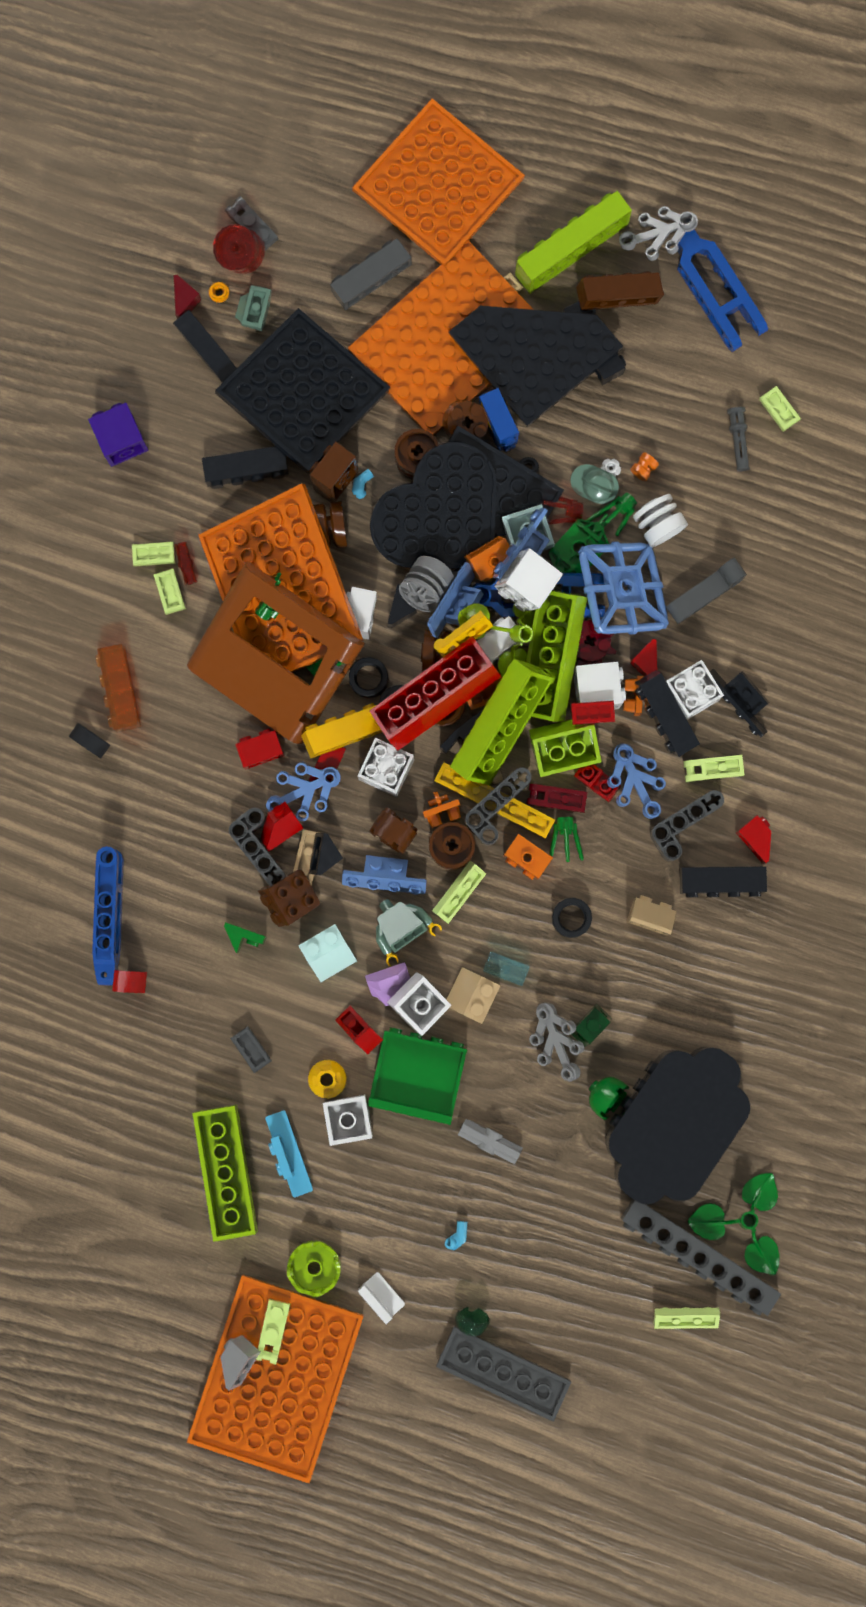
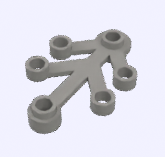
(661, 231)
(556, 1039)

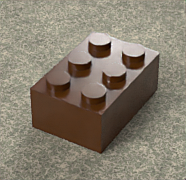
(334, 472)

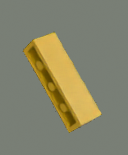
(340, 732)

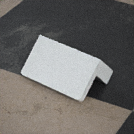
(381, 1297)

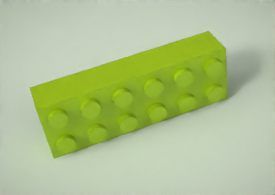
(572, 241)
(555, 649)
(501, 722)
(225, 1173)

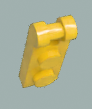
(475, 627)

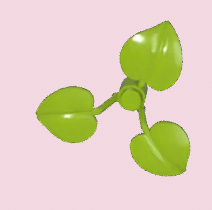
(519, 633)

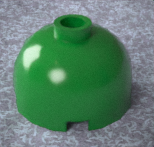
(606, 1096)

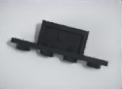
(745, 698)

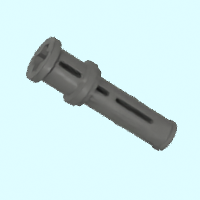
(735, 428)

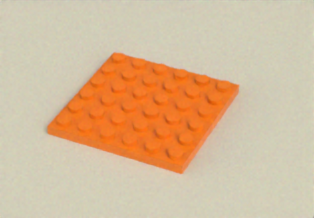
(438, 182)

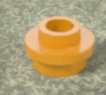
(216, 287)

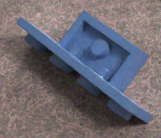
(528, 538)
(456, 598)
(384, 874)

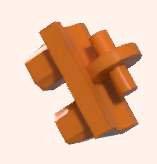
(632, 705)
(451, 808)

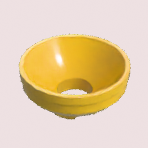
(338, 1074)

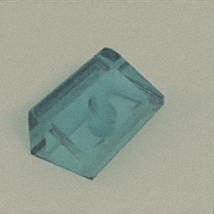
(506, 968)

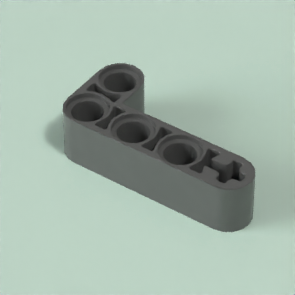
(706, 591)
(500, 801)
(688, 820)
(248, 836)

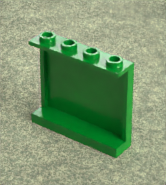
(417, 1076)

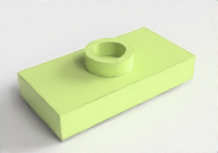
(779, 408)
(153, 553)
(169, 591)

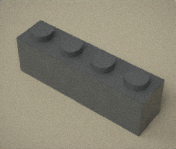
(370, 274)

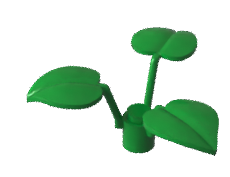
(761, 1193)

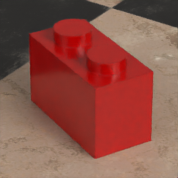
(259, 749)

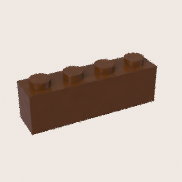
(619, 290)

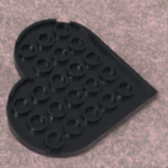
(442, 512)

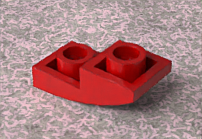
(329, 759)
(596, 780)
(129, 981)

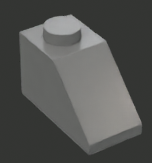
(237, 1360)

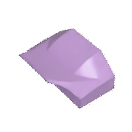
(387, 982)

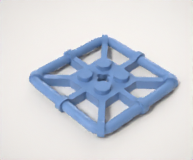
(619, 598)

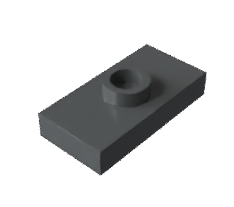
(251, 1049)

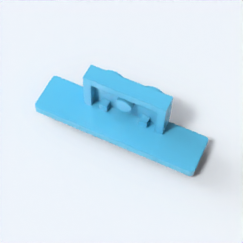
(288, 1154)

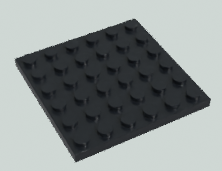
(302, 390)

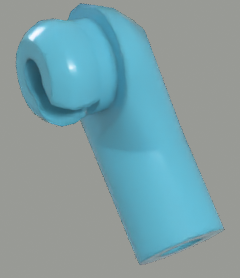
(359, 483)
(458, 1238)

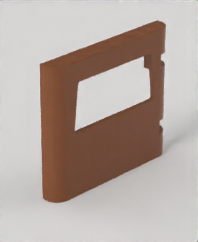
(255, 678)

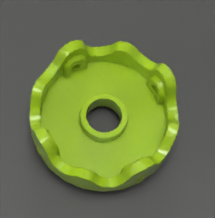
(308, 1282)

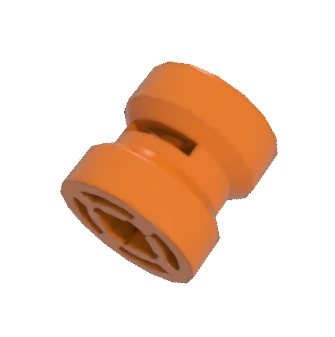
(644, 466)

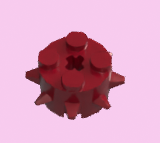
(601, 647)

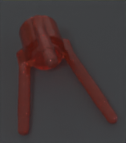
(572, 509)

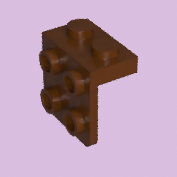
(289, 898)

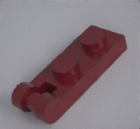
(557, 798)

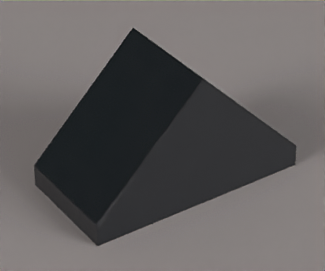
(400, 610)
(324, 854)

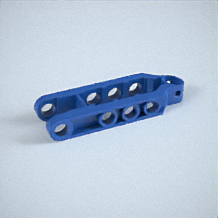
(689, 246)
(493, 598)
(107, 883)

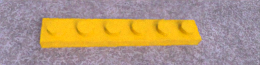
(514, 811)

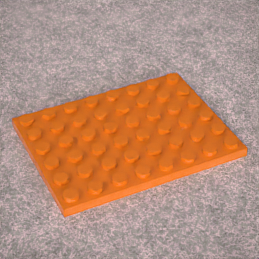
(413, 343)
(285, 539)
(282, 1407)

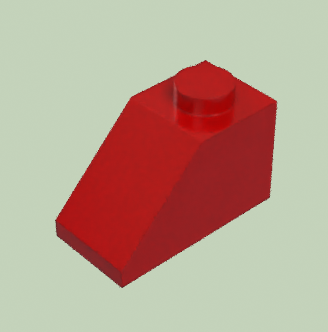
(279, 826)
(757, 837)
(358, 1030)

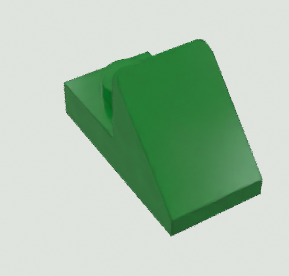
(238, 934)

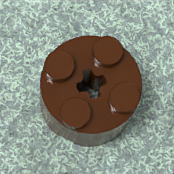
(463, 409)
(393, 831)

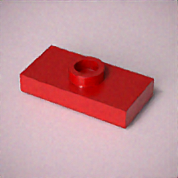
(593, 712)

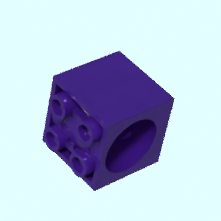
(118, 434)

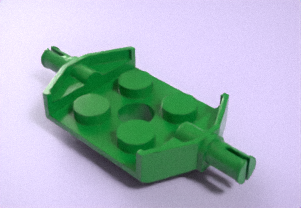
(584, 532)

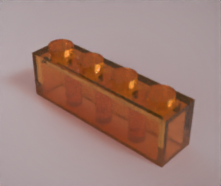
(118, 687)

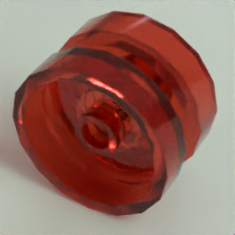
(238, 249)

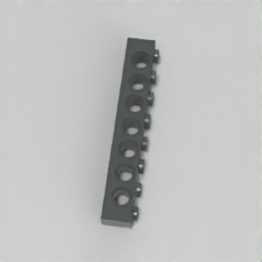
(761, 1304)

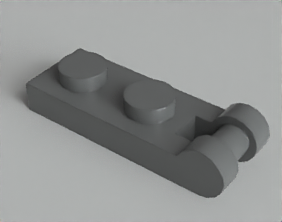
(251, 221)

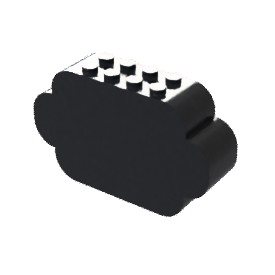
(677, 1124)

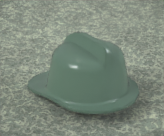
(594, 484)

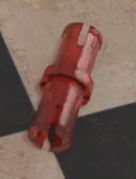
(185, 563)

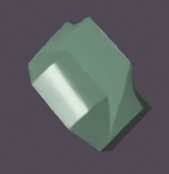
(254, 307)

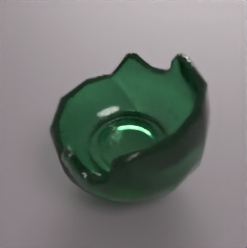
(473, 1322)

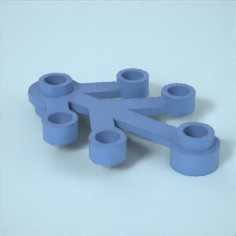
(635, 778)
(307, 788)

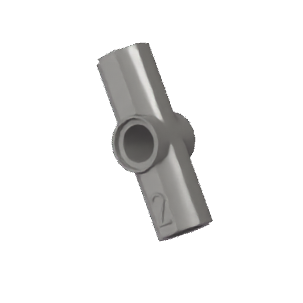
(490, 1141)

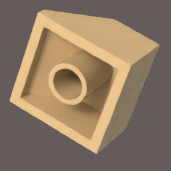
(652, 916)
(472, 995)

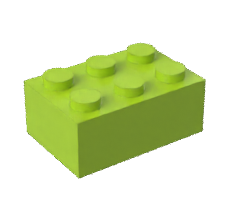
(564, 747)

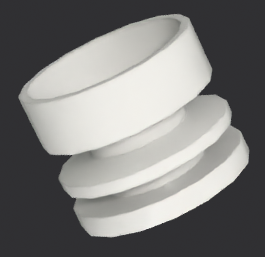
(660, 520)

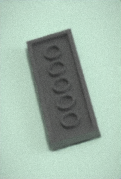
(504, 1374)

